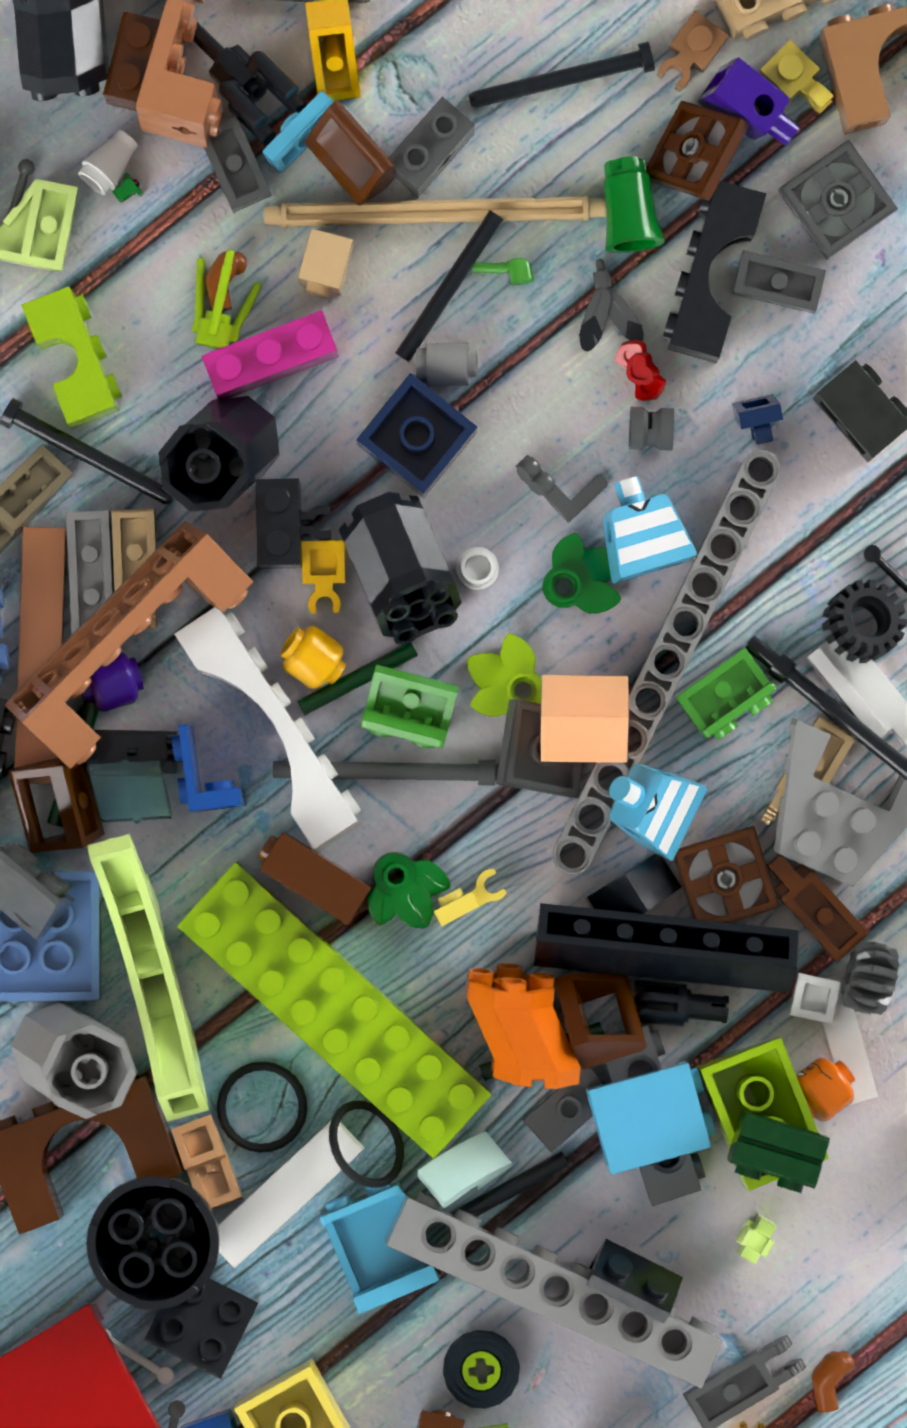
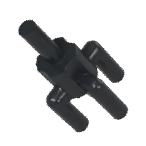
(246, 80)

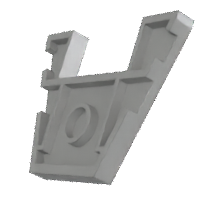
(827, 825)

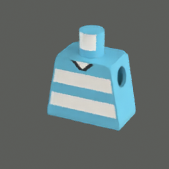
(643, 534)
(655, 807)

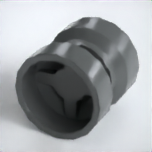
(651, 428)

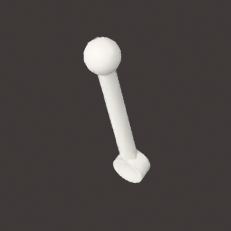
(164, 1373)

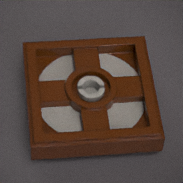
(695, 150)
(726, 877)

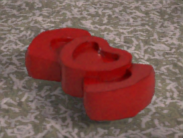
(640, 370)

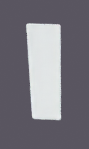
(848, 1047)

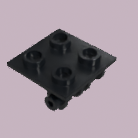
(204, 1327)

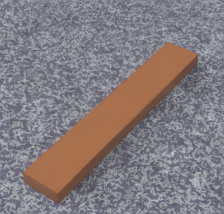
(40, 624)

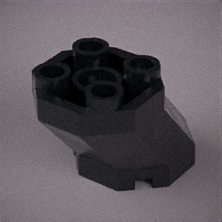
(61, 46)
(219, 454)
(401, 567)

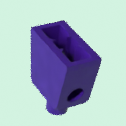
(735, 92)

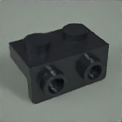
(634, 1280)

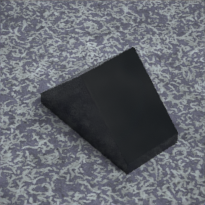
(637, 888)

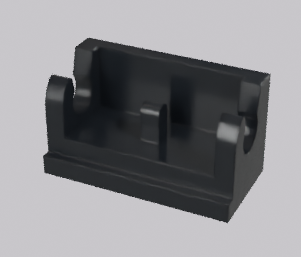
(135, 747)

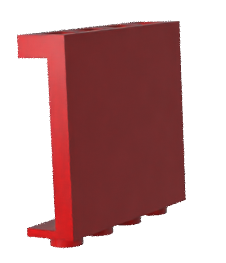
(71, 1380)

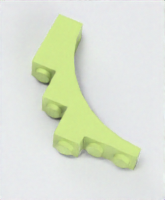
(152, 977)

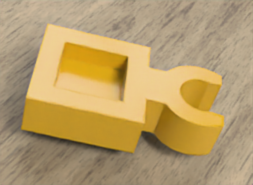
(323, 565)

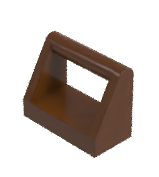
(350, 154)
(74, 800)
(598, 1049)

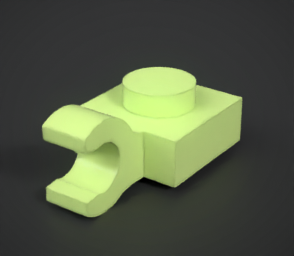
(755, 1238)

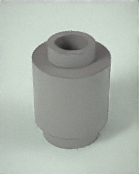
(446, 364)

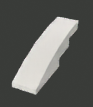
(283, 1194)

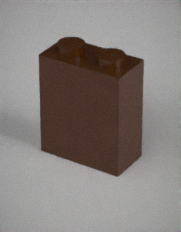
(313, 876)

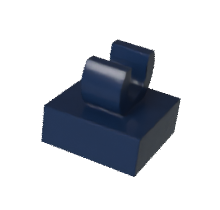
(757, 416)

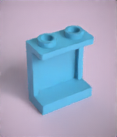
(650, 1117)
(359, 1235)

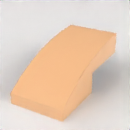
(207, 1161)

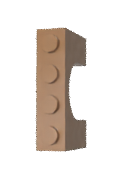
(852, 60)

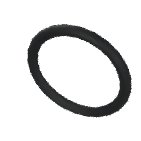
(302, 1103)
(333, 1140)

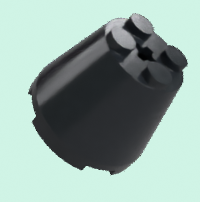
(139, 1266)

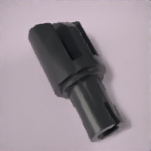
(675, 1004)

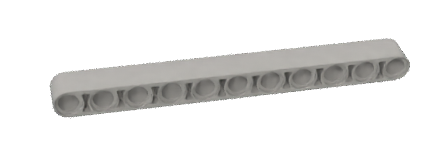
(681, 646)

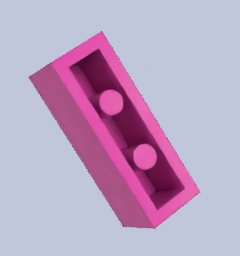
(270, 356)

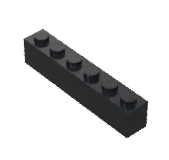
(666, 948)

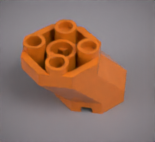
(522, 1026)

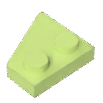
(40, 226)

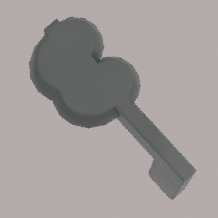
(544, 485)

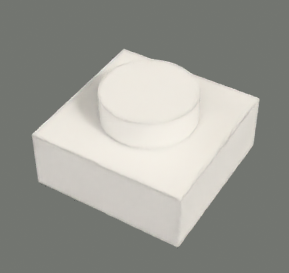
(814, 998)

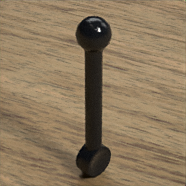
(873, 554)

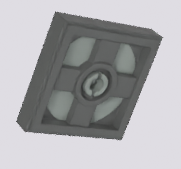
(837, 199)

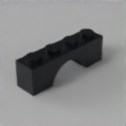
(700, 322)

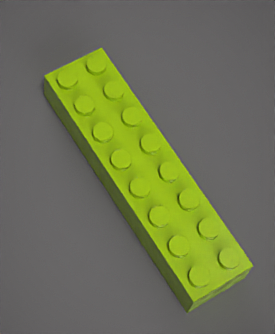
(335, 1009)

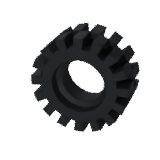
(882, 609)

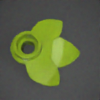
(500, 675)

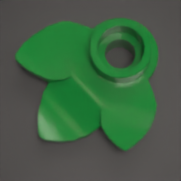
(587, 573)
(410, 894)

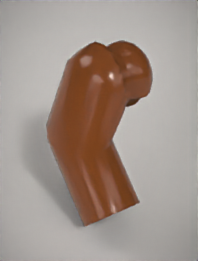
(213, 275)
(826, 1377)

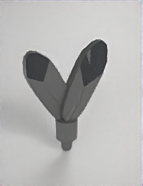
(607, 303)

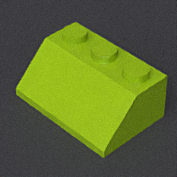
(759, 1082)

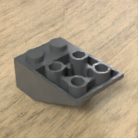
(30, 895)

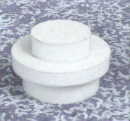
(477, 568)

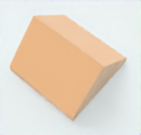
(584, 719)

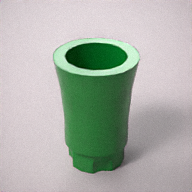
(630, 207)

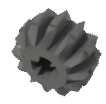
(870, 977)

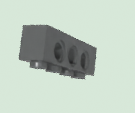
(661, 1181)

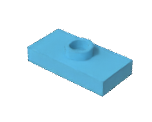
(294, 131)

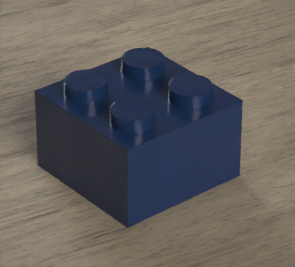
(417, 435)

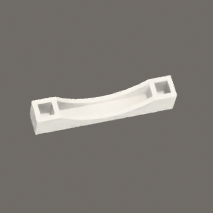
(316, 802)

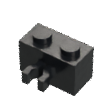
(280, 523)

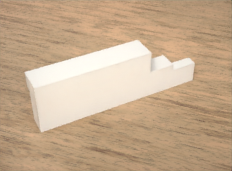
(862, 690)

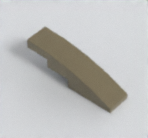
(29, 492)

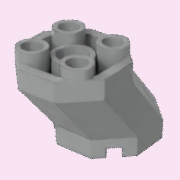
(73, 1060)

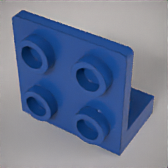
(217, 795)

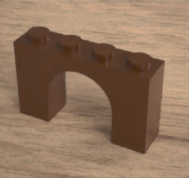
(26, 1145)

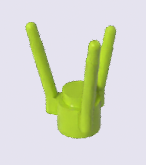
(215, 328)

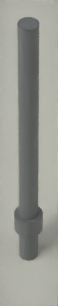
(484, 772)

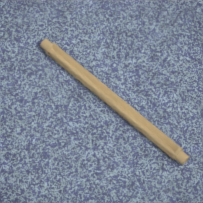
(433, 211)

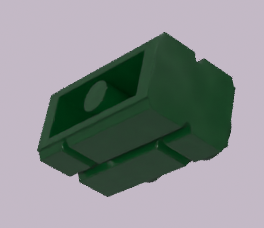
(777, 1150)

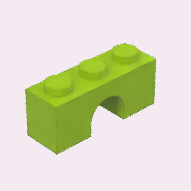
(61, 320)

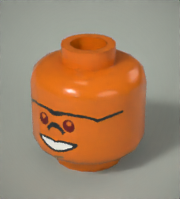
(826, 1087)

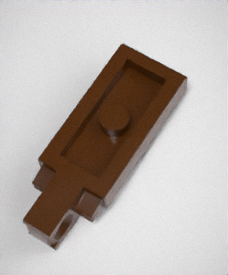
(817, 908)

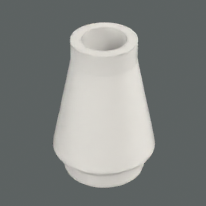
(107, 163)

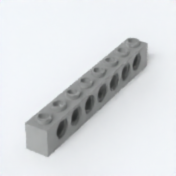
(407, 1234)

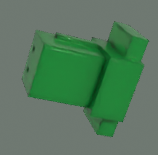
(127, 189)

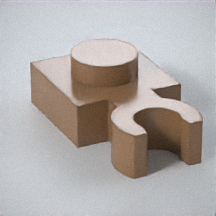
(695, 46)

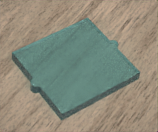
(130, 791)

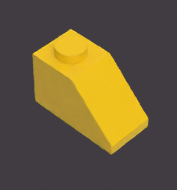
(333, 49)

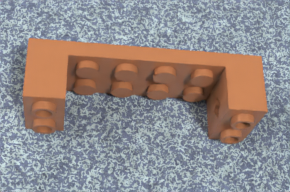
(171, 101)
(184, 556)

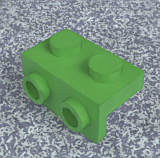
(726, 694)
(409, 707)

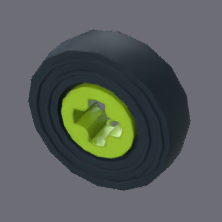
(463, 1355)

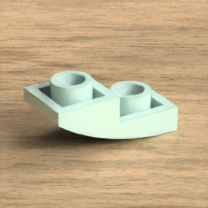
(463, 1168)

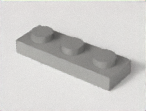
(88, 563)

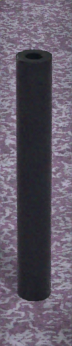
(515, 1185)

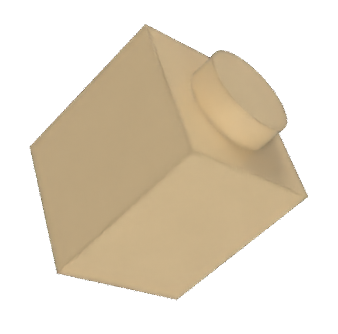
(325, 263)

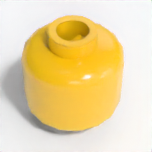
(312, 657)

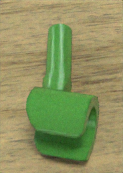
(518, 269)

